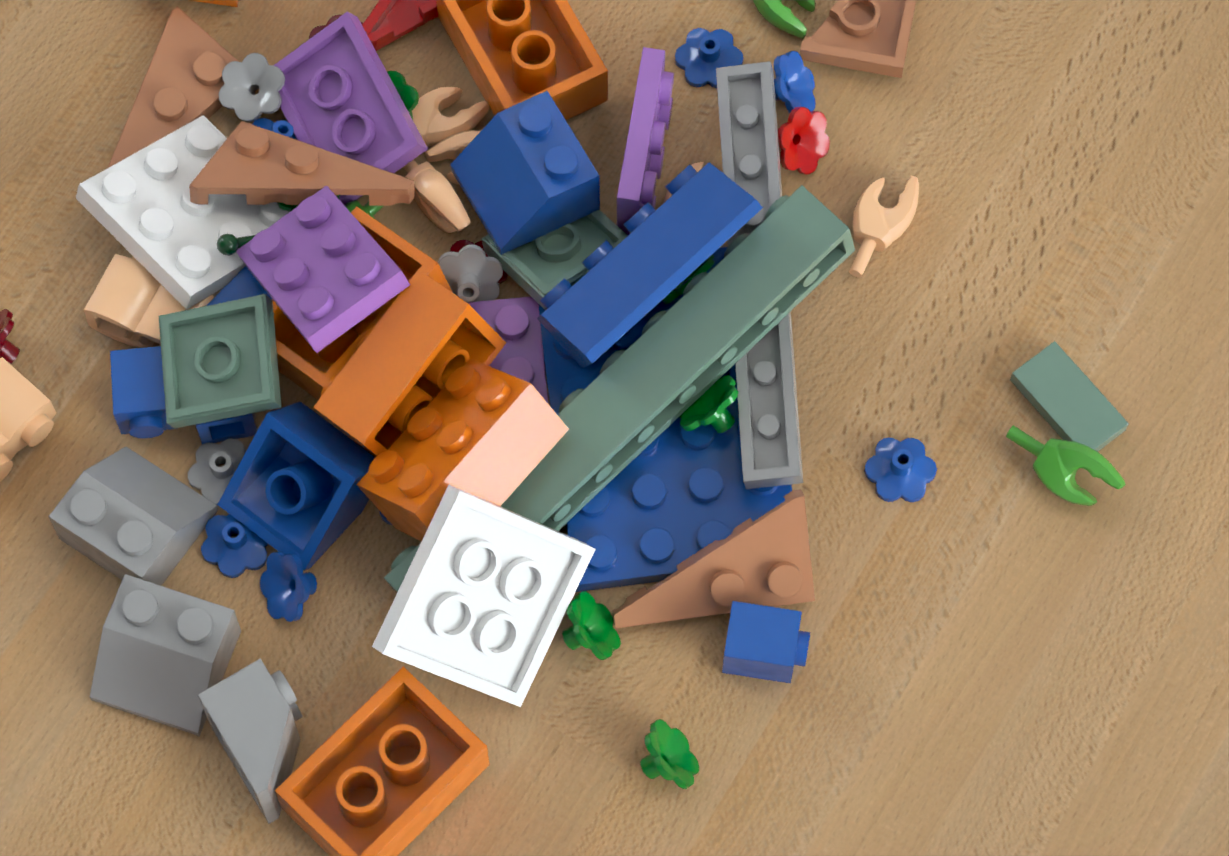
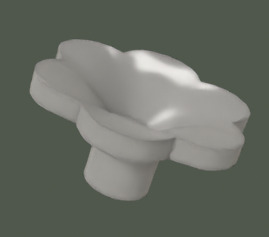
(244, 79)
(471, 273)
(206, 474)

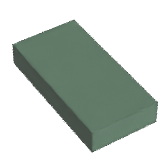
(1068, 399)

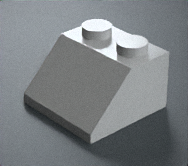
(131, 517)
(162, 653)
(257, 728)

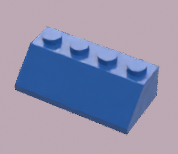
(648, 263)

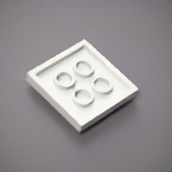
(151, 214)
(483, 596)

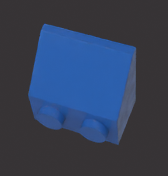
(527, 174)
(298, 483)

